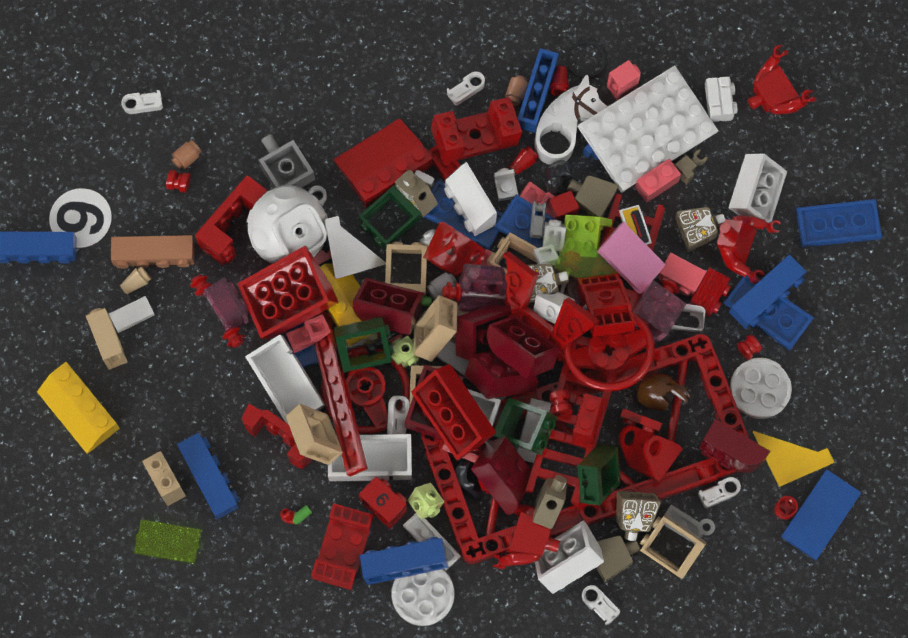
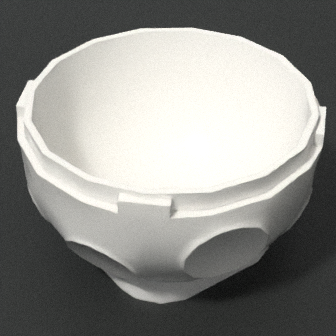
(276, 218)

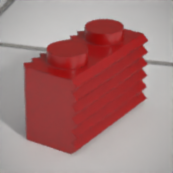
(710, 291)
(588, 418)

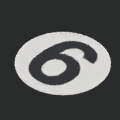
(82, 213)

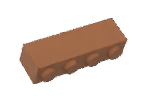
(152, 251)

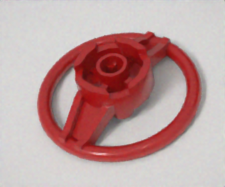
(622, 349)
(373, 399)

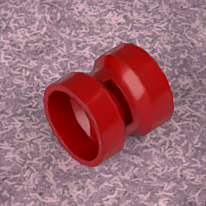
(178, 181)
(560, 403)
(788, 504)

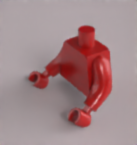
(774, 89)
(736, 241)
(527, 541)

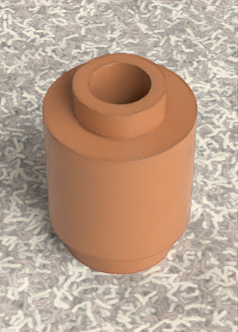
(517, 89)
(186, 155)

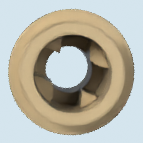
(135, 280)

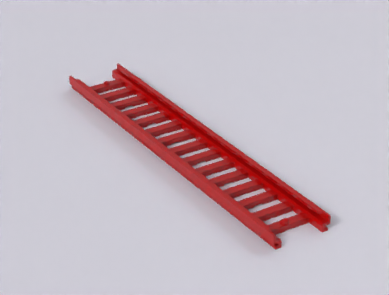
(565, 377)

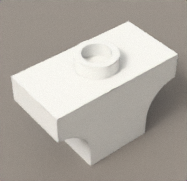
(549, 306)

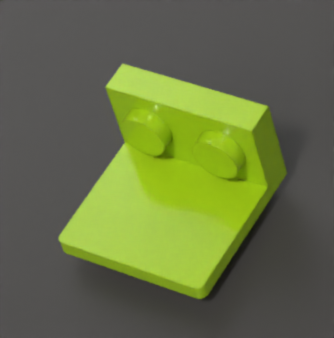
(586, 229)

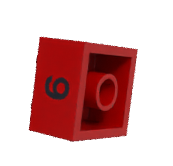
(383, 502)

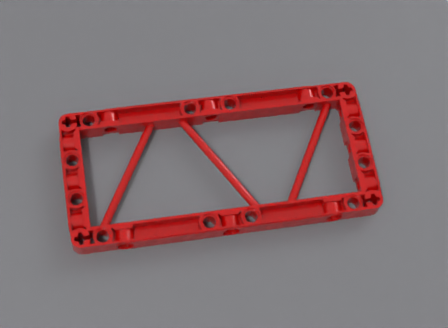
(670, 485)

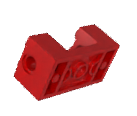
(497, 131)
(212, 235)

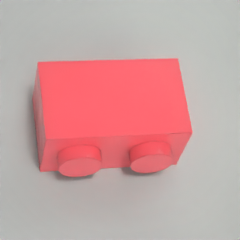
(623, 80)
(657, 180)
(683, 274)

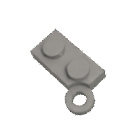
(688, 522)

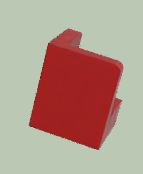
(564, 205)

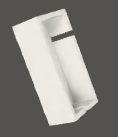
(284, 377)
(384, 458)

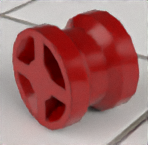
(749, 347)

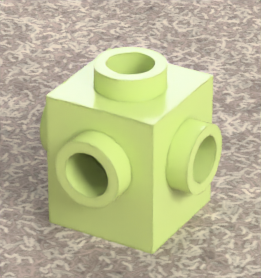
(405, 358)
(426, 501)

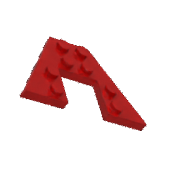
(571, 320)

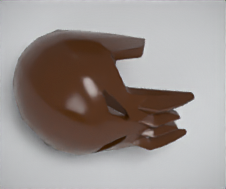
(658, 390)

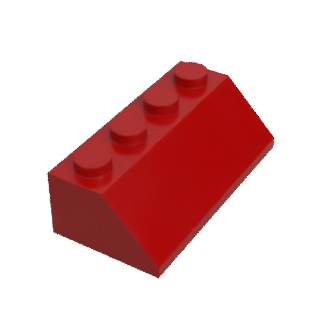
(453, 411)

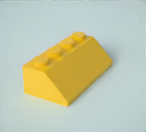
(345, 291)
(77, 408)

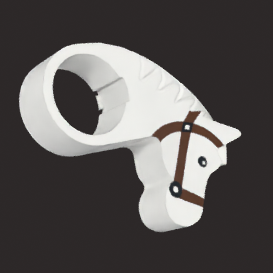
(564, 115)

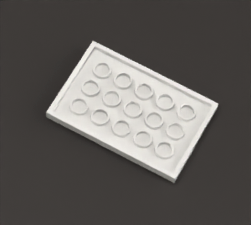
(647, 128)

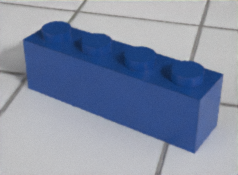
(537, 90)
(38, 247)
(767, 292)
(206, 473)
(404, 560)

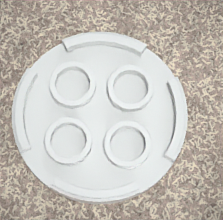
(760, 388)
(423, 597)

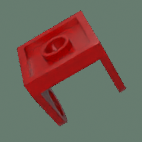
(462, 250)
(648, 452)

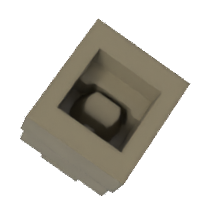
(687, 166)

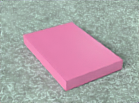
(631, 257)

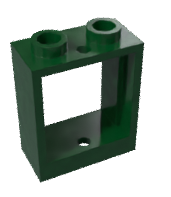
(403, 203)
(361, 329)
(510, 418)
(601, 472)

